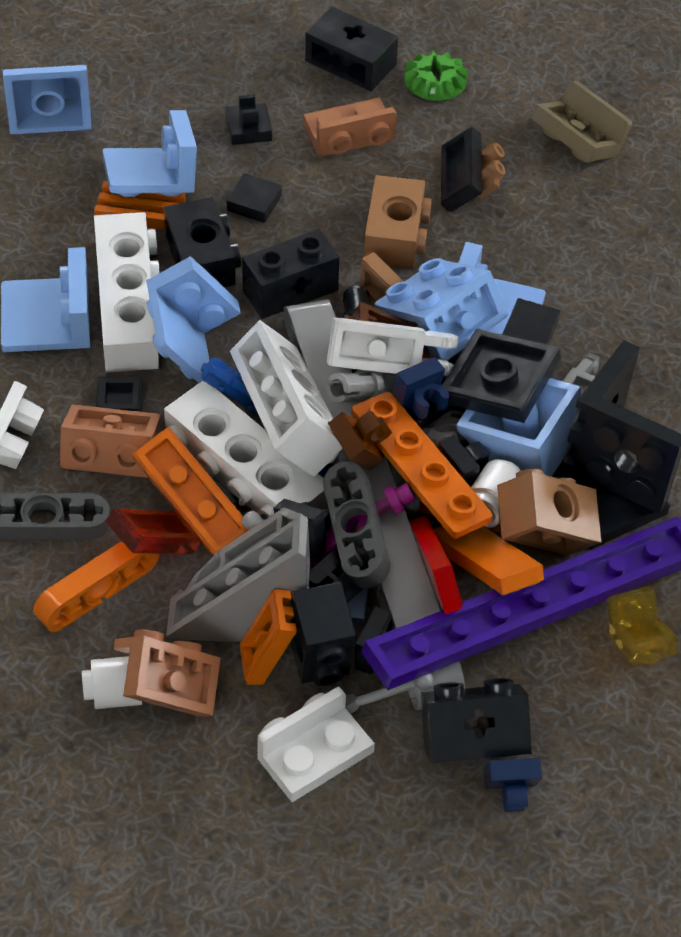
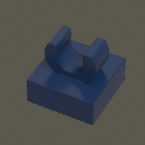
(420, 386)
(513, 778)

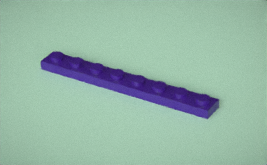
(497, 618)

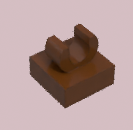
(360, 437)

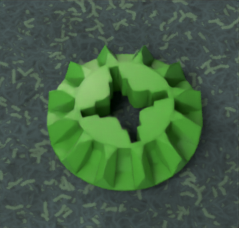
(425, 85)

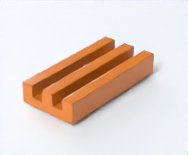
(142, 203)
(267, 637)

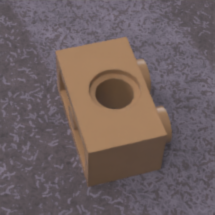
(396, 221)
(548, 512)

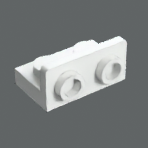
(312, 744)

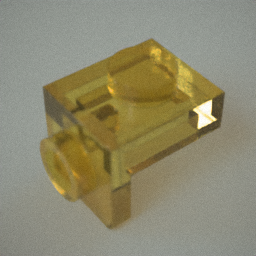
(638, 628)

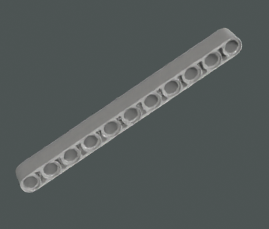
(407, 586)

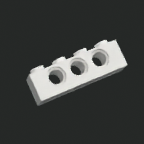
(123, 268)
(286, 398)
(239, 452)

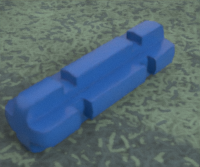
(228, 382)

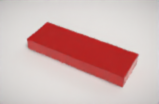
(436, 565)

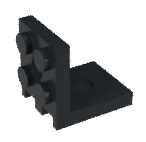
(608, 428)

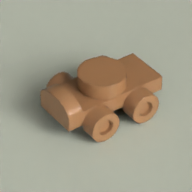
(491, 169)

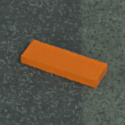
(190, 490)
(491, 560)

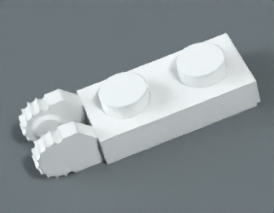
(383, 345)

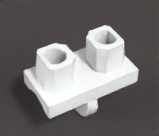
(21, 415)

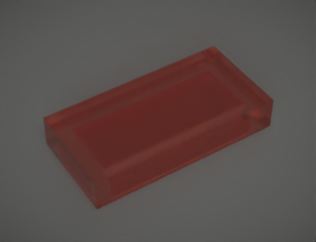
(153, 531)

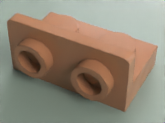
(350, 126)
(105, 439)
(169, 673)

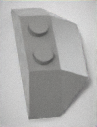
(239, 579)

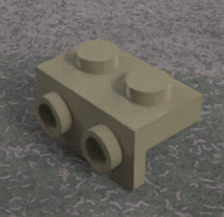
(584, 123)

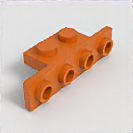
(426, 468)

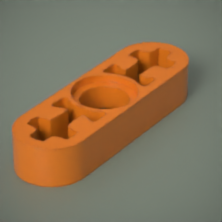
(91, 582)

